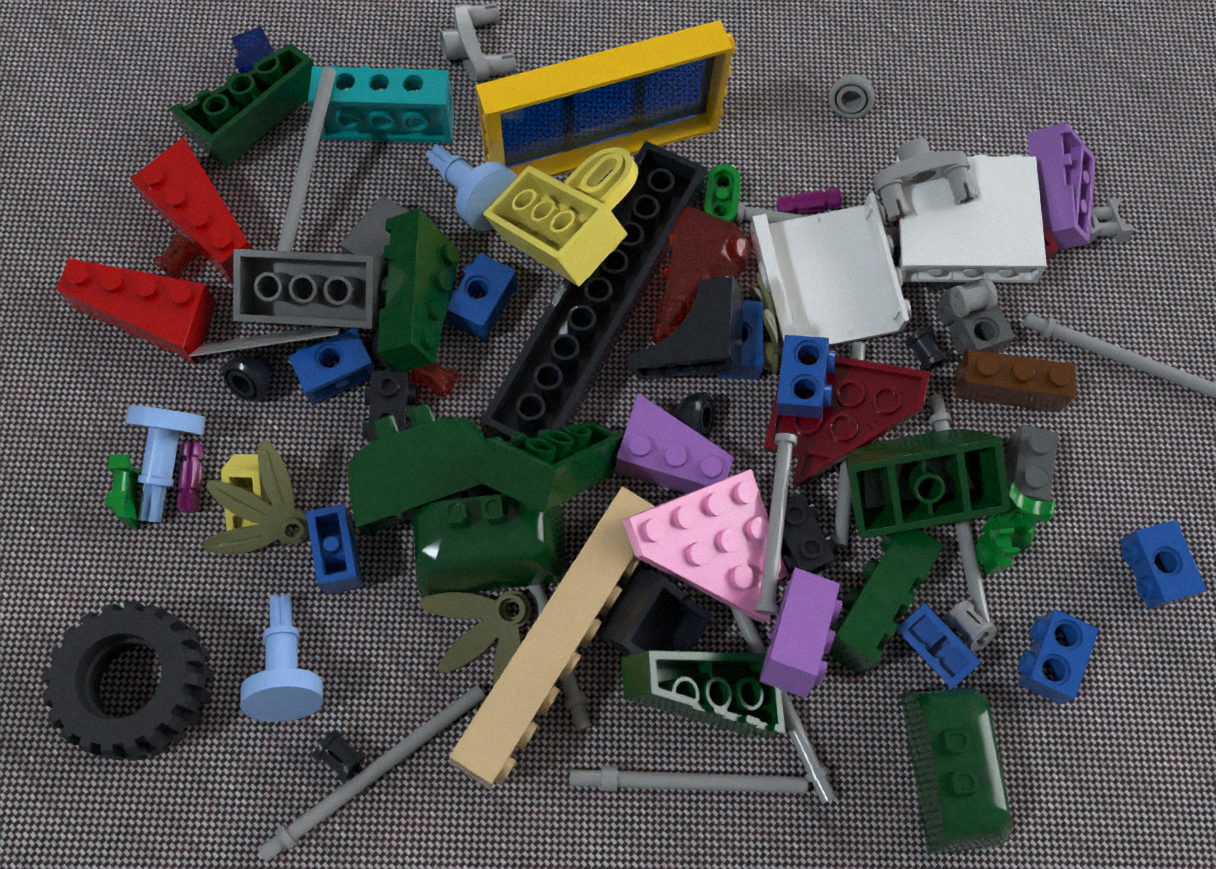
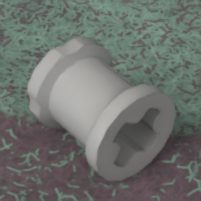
(973, 298)
(970, 625)

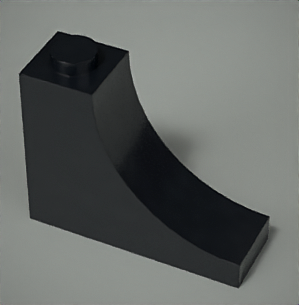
(705, 340)

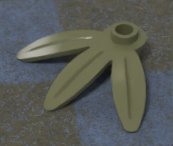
(772, 351)
(271, 517)
(495, 624)

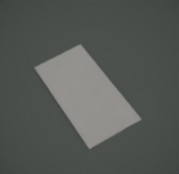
(267, 339)

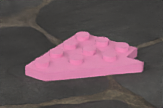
(710, 541)

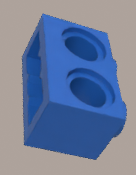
(798, 376)
(938, 645)
(1066, 661)

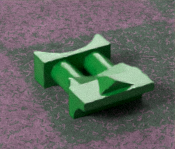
(123, 493)
(1023, 524)

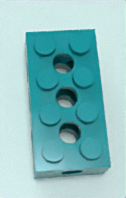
(388, 114)

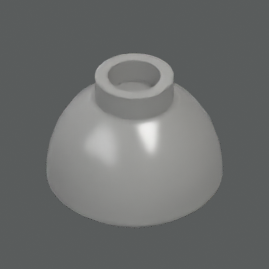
(852, 96)

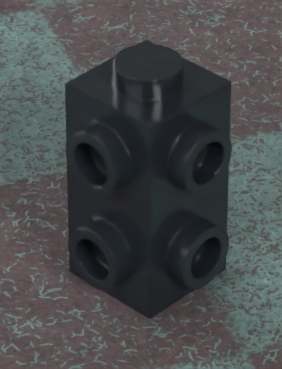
(389, 395)
(803, 540)

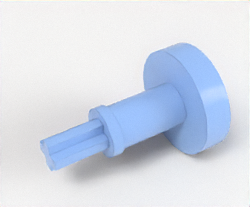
(475, 186)
(160, 452)
(282, 689)

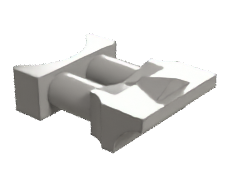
(1114, 225)

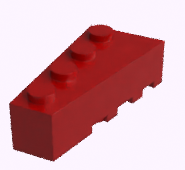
(190, 204)
(145, 305)

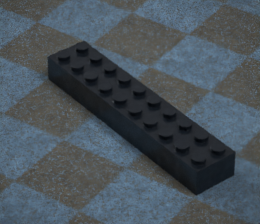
(588, 319)

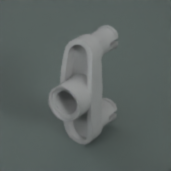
(464, 45)
(919, 166)

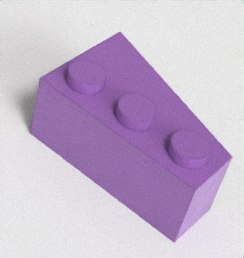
(1064, 182)
(668, 451)
(802, 634)

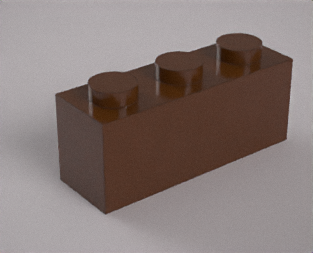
(1015, 381)

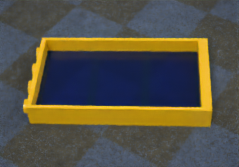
(609, 99)

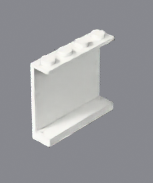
(988, 238)
(832, 274)

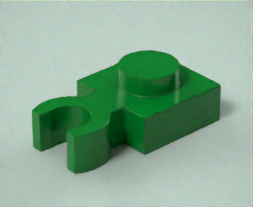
(995, 550)

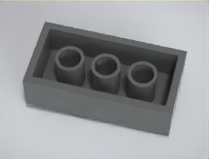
(308, 288)

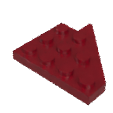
(864, 406)

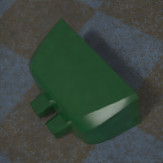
(414, 468)
(927, 481)
(486, 545)
(957, 770)

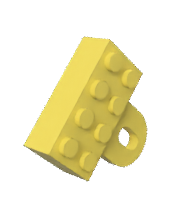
(567, 222)

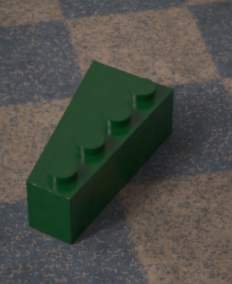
(247, 106)
(415, 291)
(552, 465)
(882, 598)
(706, 688)

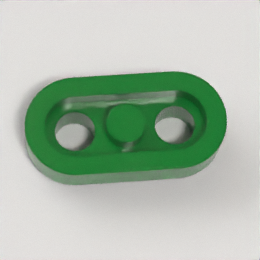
(720, 198)

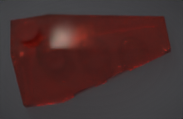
(701, 249)

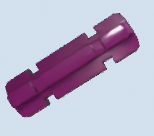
(810, 201)
(190, 477)

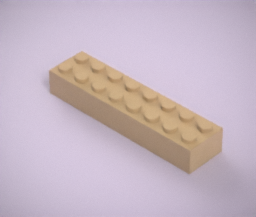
(550, 648)

